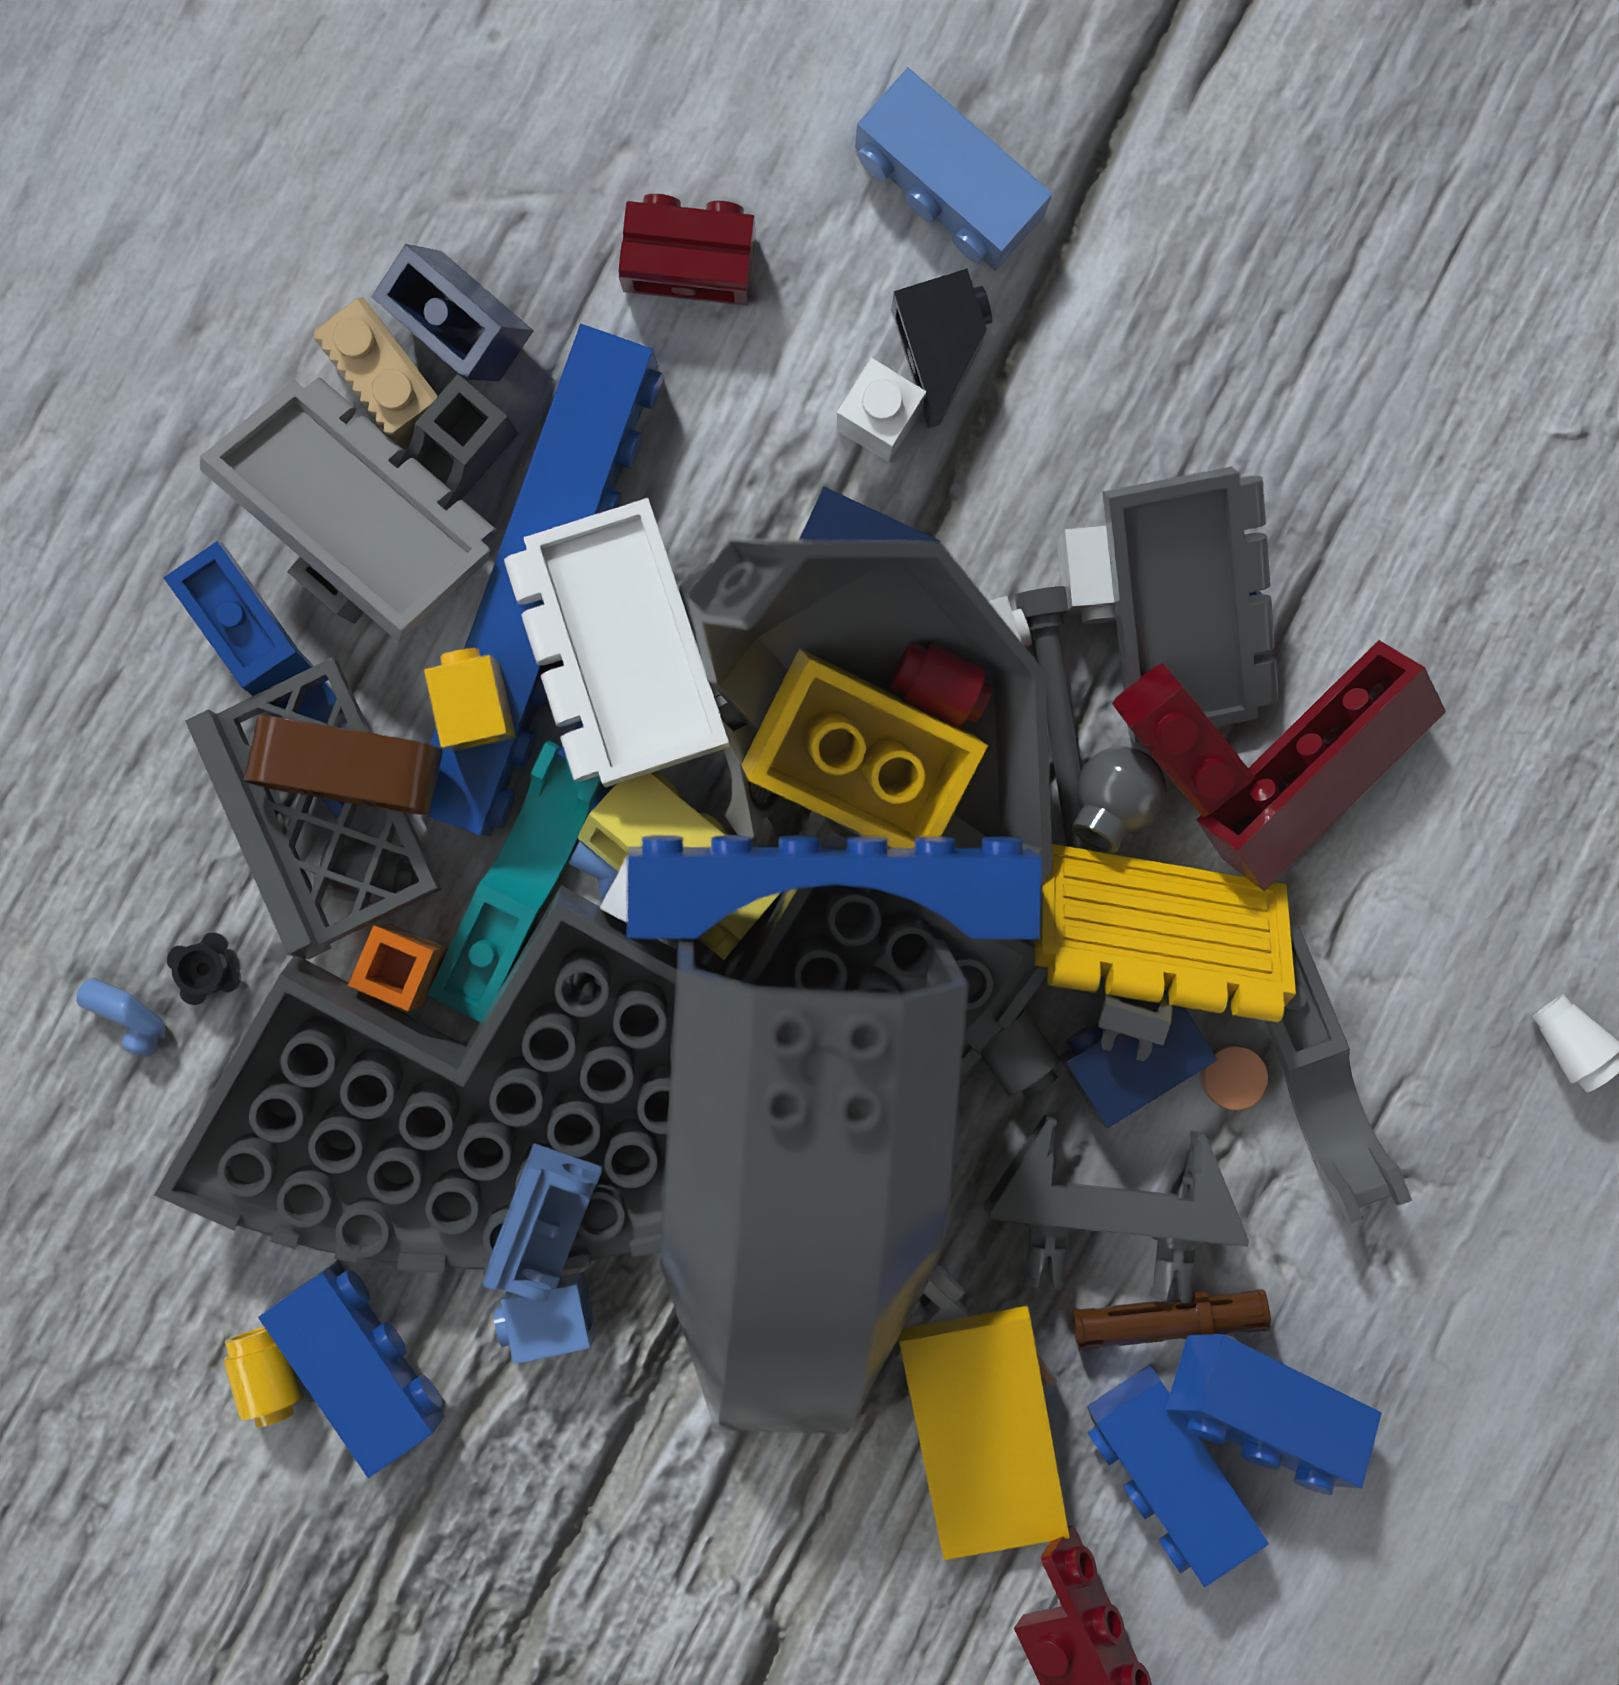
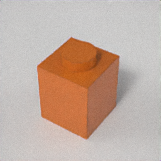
(397, 966)

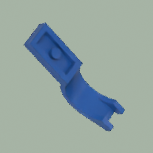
(246, 632)

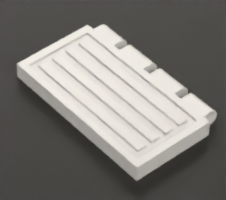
(622, 644)

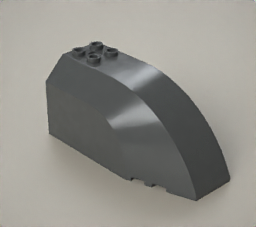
(805, 1185)

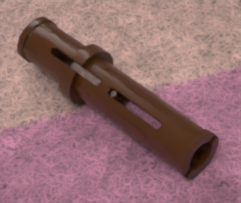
(1171, 1319)

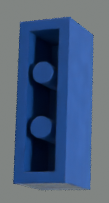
(354, 1367)
(1273, 1413)
(1174, 1478)

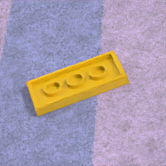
(984, 1432)

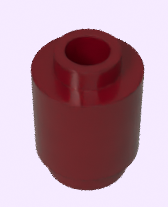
(941, 683)

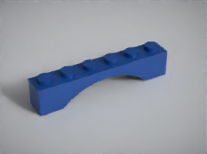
(690, 889)

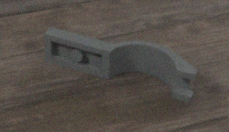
(1326, 1097)

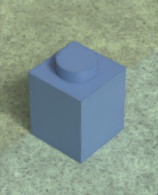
(550, 1326)

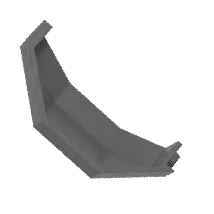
(860, 611)

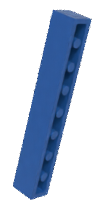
(568, 479)

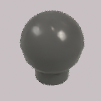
(1117, 796)

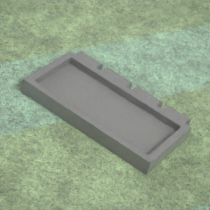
(348, 507)

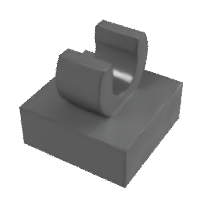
(1137, 1019)

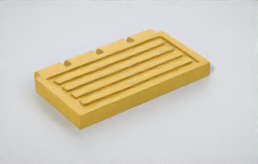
(1168, 928)

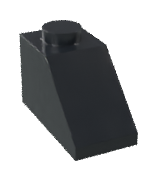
(941, 335)

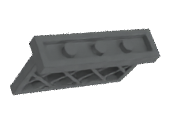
(271, 846)

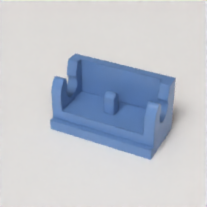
(541, 1223)

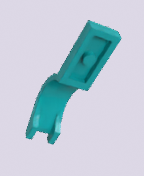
(515, 886)

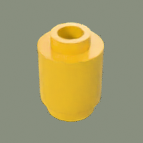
(260, 1378)

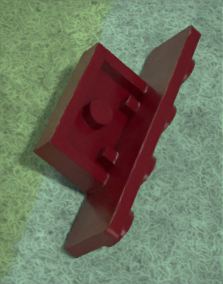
(1084, 1636)

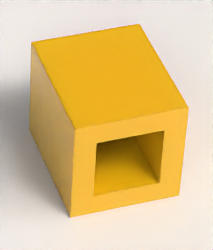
(469, 700)

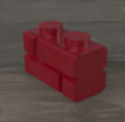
(687, 250)
(1183, 740)

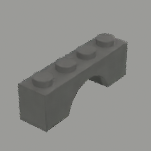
(454, 442)

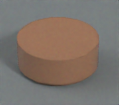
(1235, 1078)

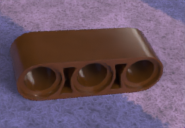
(343, 765)

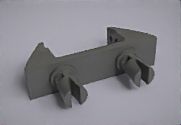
(1177, 1224)

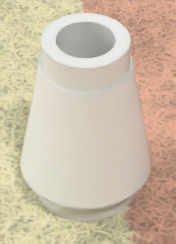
(1579, 1043)

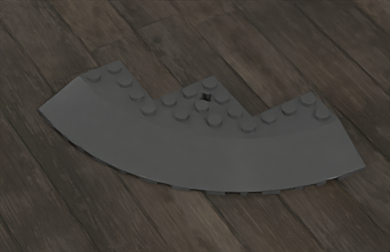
(407, 1147)

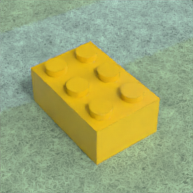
(861, 754)

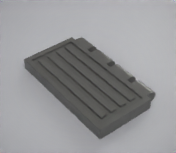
(1186, 586)

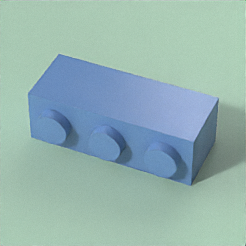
(950, 170)

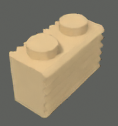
(376, 369)

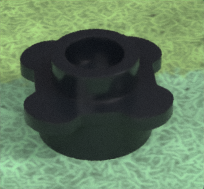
(185, 968)

